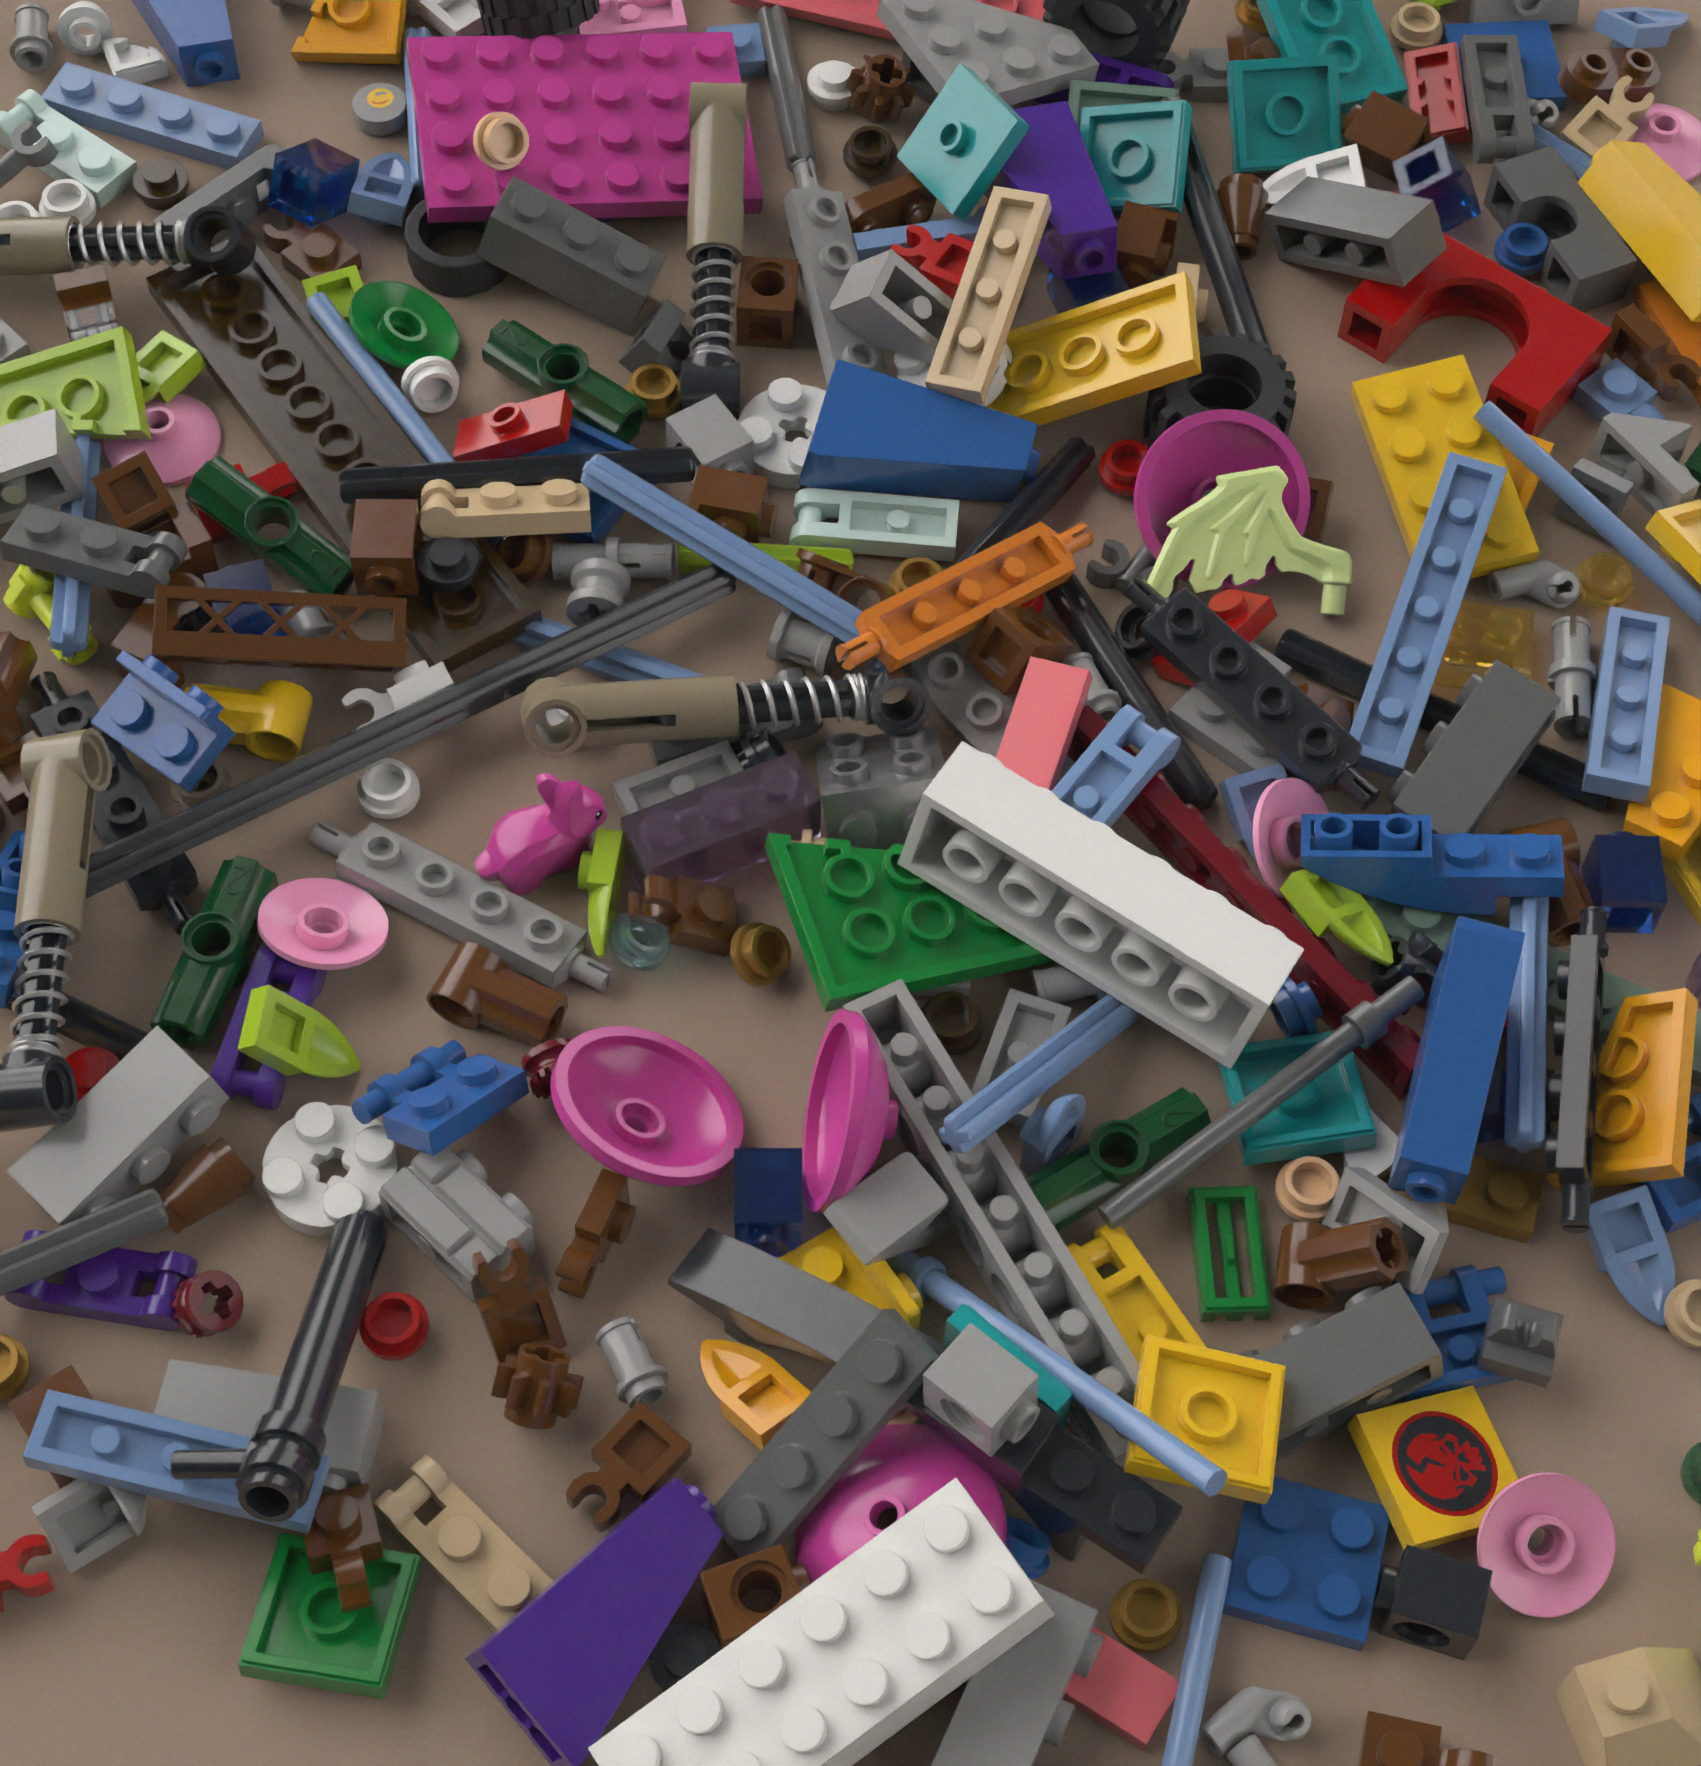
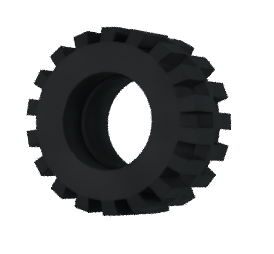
(1121, 29)
(1232, 377)

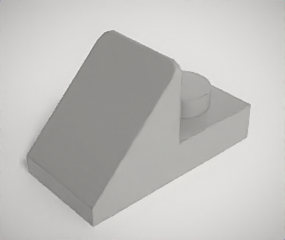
(1650, 456)
(891, 1211)
(1422, 1225)

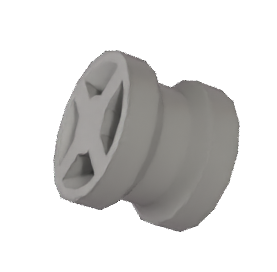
(597, 588)

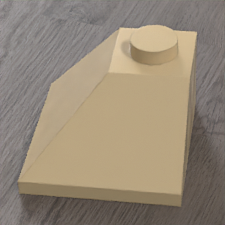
(1635, 1708)

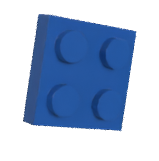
(1308, 1563)

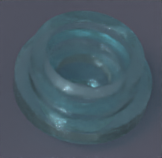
(638, 943)

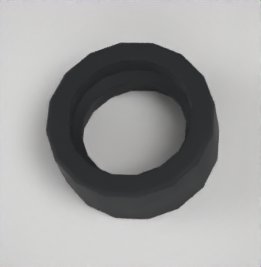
(442, 273)

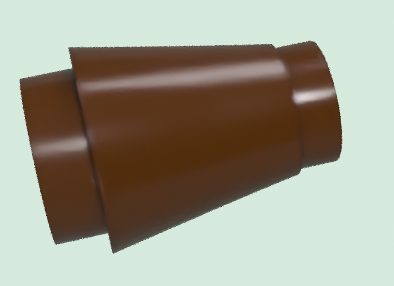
(1244, 208)
(205, 1184)

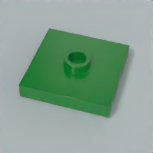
(306, 1638)

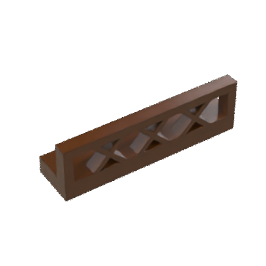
(279, 651)

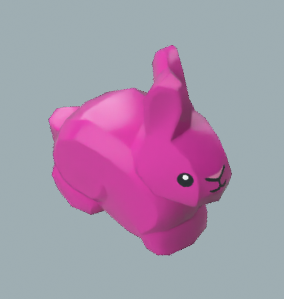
(542, 837)

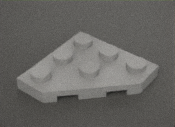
(1006, 49)

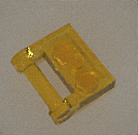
(1481, 637)

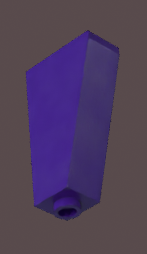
(1055, 162)
(591, 1630)

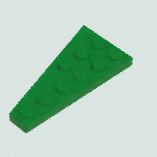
(878, 923)

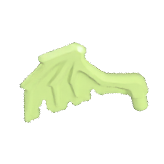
(1239, 532)

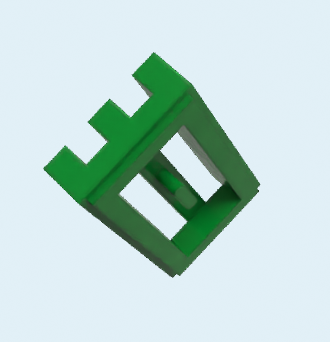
(1232, 1305)

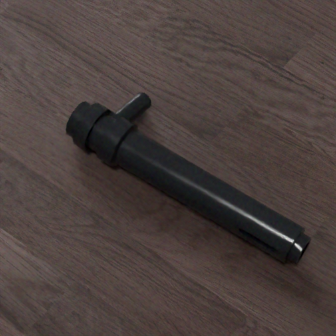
(290, 1439)

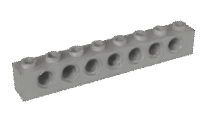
(998, 1214)

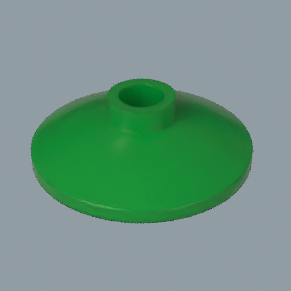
(402, 323)

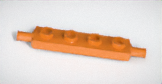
(964, 596)

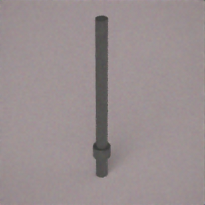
(1360, 1028)

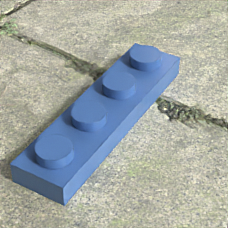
(153, 116)
(1626, 705)
(135, 1454)

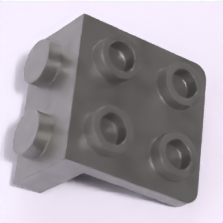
(875, 784)

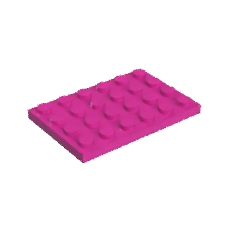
(598, 115)

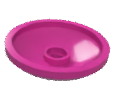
(1192, 455)
(646, 1106)
(845, 1111)
(897, 1472)

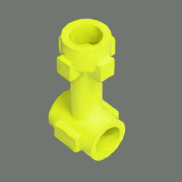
(31, 596)

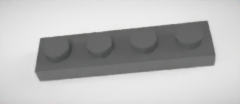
(824, 1435)

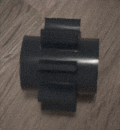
(1414, 958)

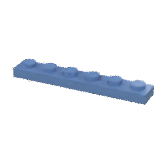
(1425, 613)

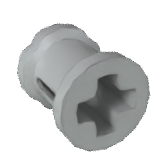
(802, 643)

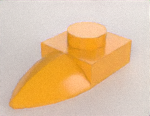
(750, 1388)

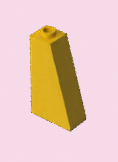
(1653, 214)

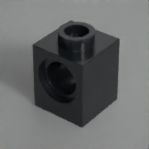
(1433, 1601)

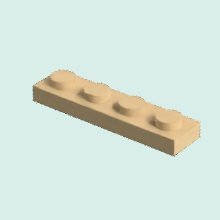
(988, 294)

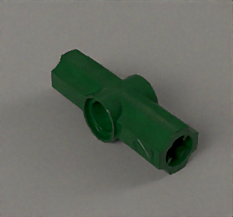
(552, 368)
(246, 508)
(201, 982)
(1084, 1181)

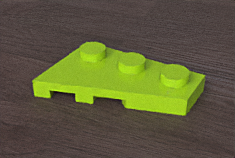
(86, 380)

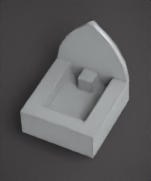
(90, 1520)

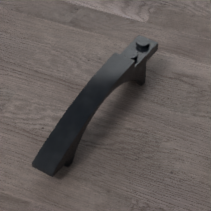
(1049, 1472)

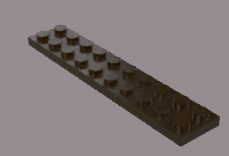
(323, 419)

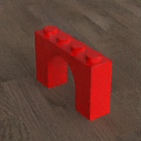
(1551, 338)

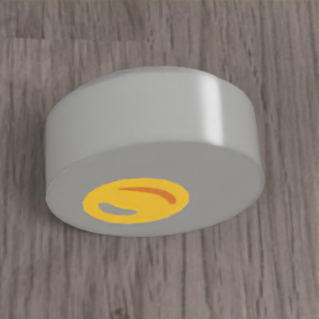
(380, 109)

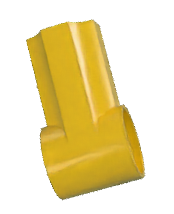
(265, 719)

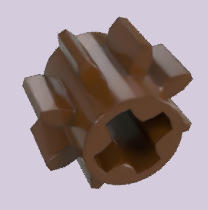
(880, 88)
(537, 1386)

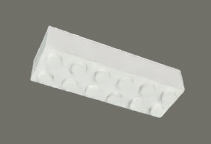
(1097, 904)
(847, 1652)

